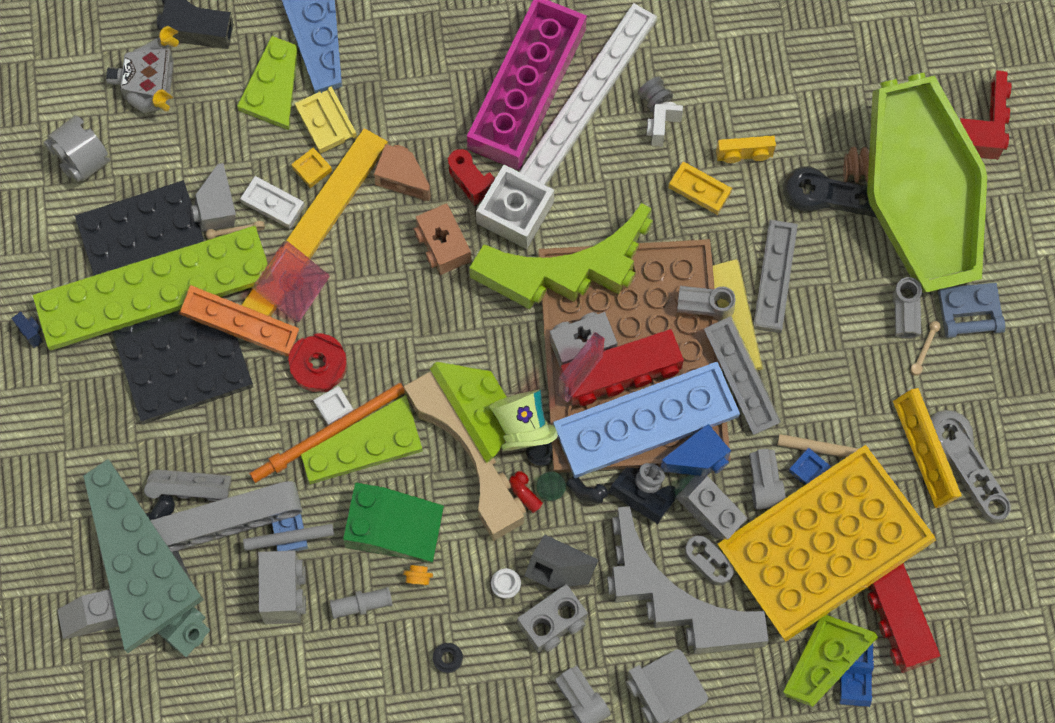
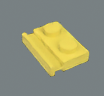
(325, 120)

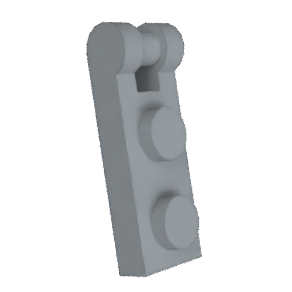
(187, 485)

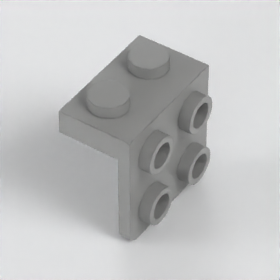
(666, 688)

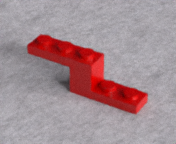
(990, 135)

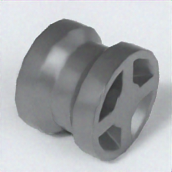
(655, 92)

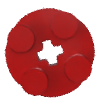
(311, 348)

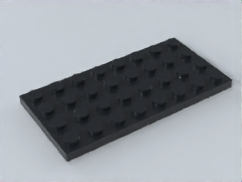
(170, 358)

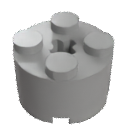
(77, 148)

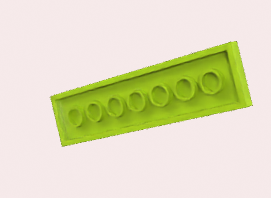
(149, 287)

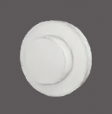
(505, 583)

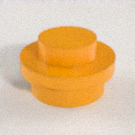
(418, 575)

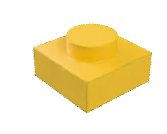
(311, 167)

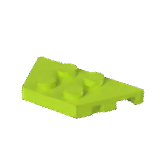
(470, 395)

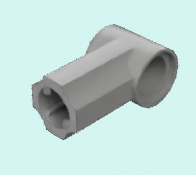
(702, 301)
(907, 310)
(766, 486)
(585, 703)

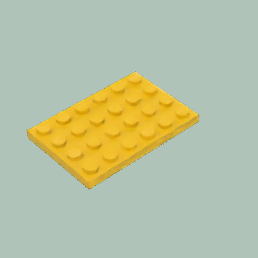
(826, 542)

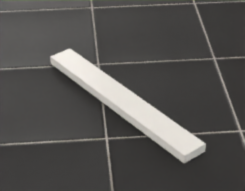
(589, 94)

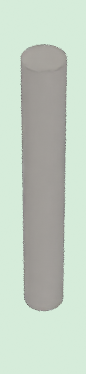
(288, 537)

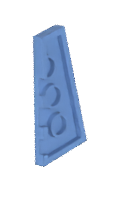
(317, 39)

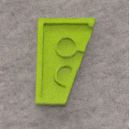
(271, 85)
(826, 658)

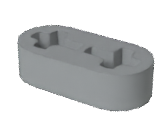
(714, 555)

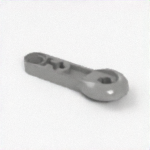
(968, 463)

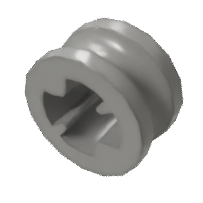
(647, 483)

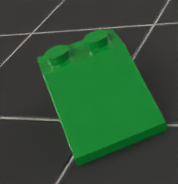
(392, 523)

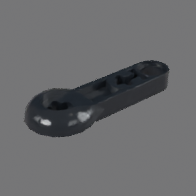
(826, 194)

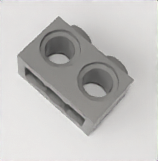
(711, 507)
(547, 613)

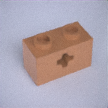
(441, 223)

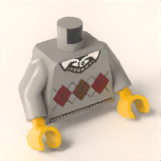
(147, 73)

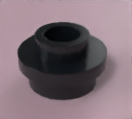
(447, 648)

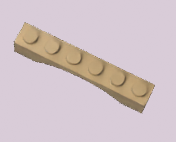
(496, 505)

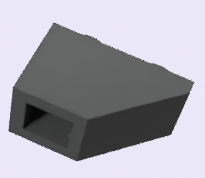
(560, 564)

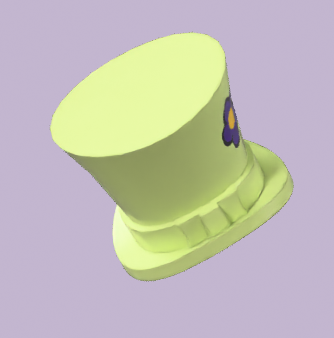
(523, 421)

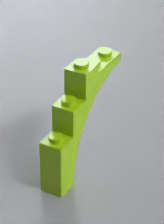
(525, 277)

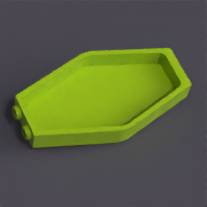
(927, 183)

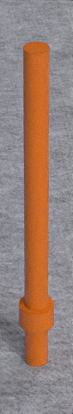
(279, 461)

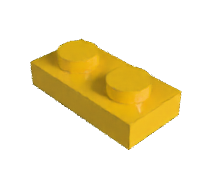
(745, 148)
(700, 188)

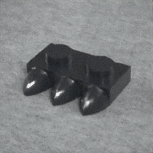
(651, 505)

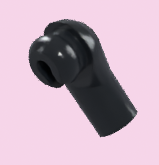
(587, 494)
(164, 506)

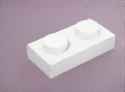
(272, 202)

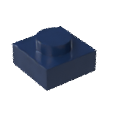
(28, 328)

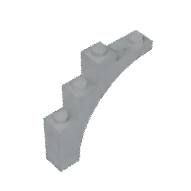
(711, 626)

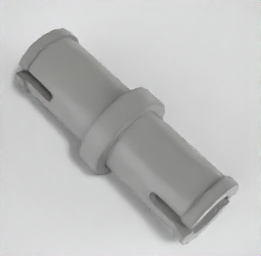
(360, 603)

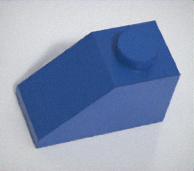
(698, 455)

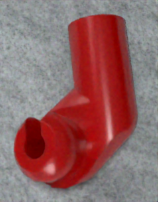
(526, 496)

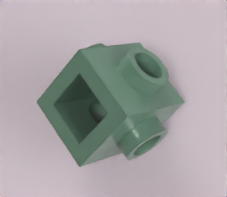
(186, 632)

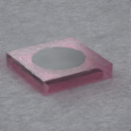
(581, 366)

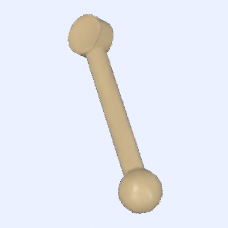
(210, 233)
(916, 368)

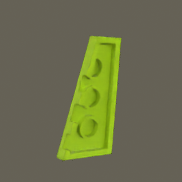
(370, 442)

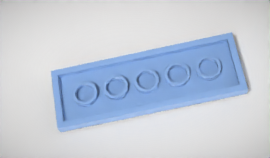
(645, 419)

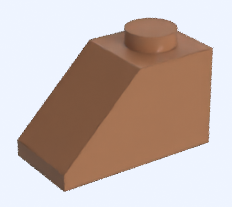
(401, 173)

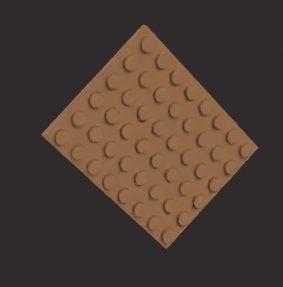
(633, 314)

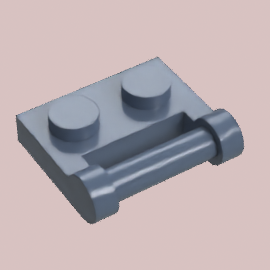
(971, 301)

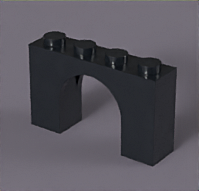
(196, 24)

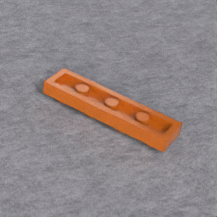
(238, 321)

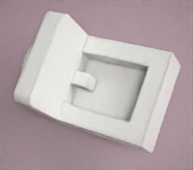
(662, 112)

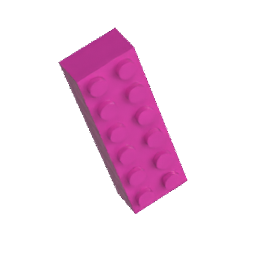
(526, 83)

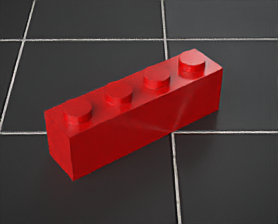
(630, 366)
(902, 620)

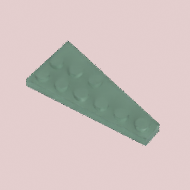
(141, 570)

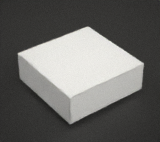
(333, 405)

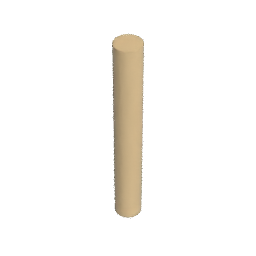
(815, 446)

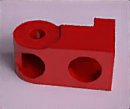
(468, 176)

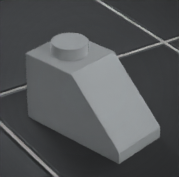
(214, 202)
(88, 615)

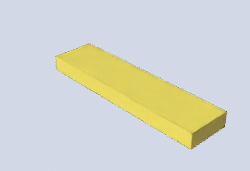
(730, 276)

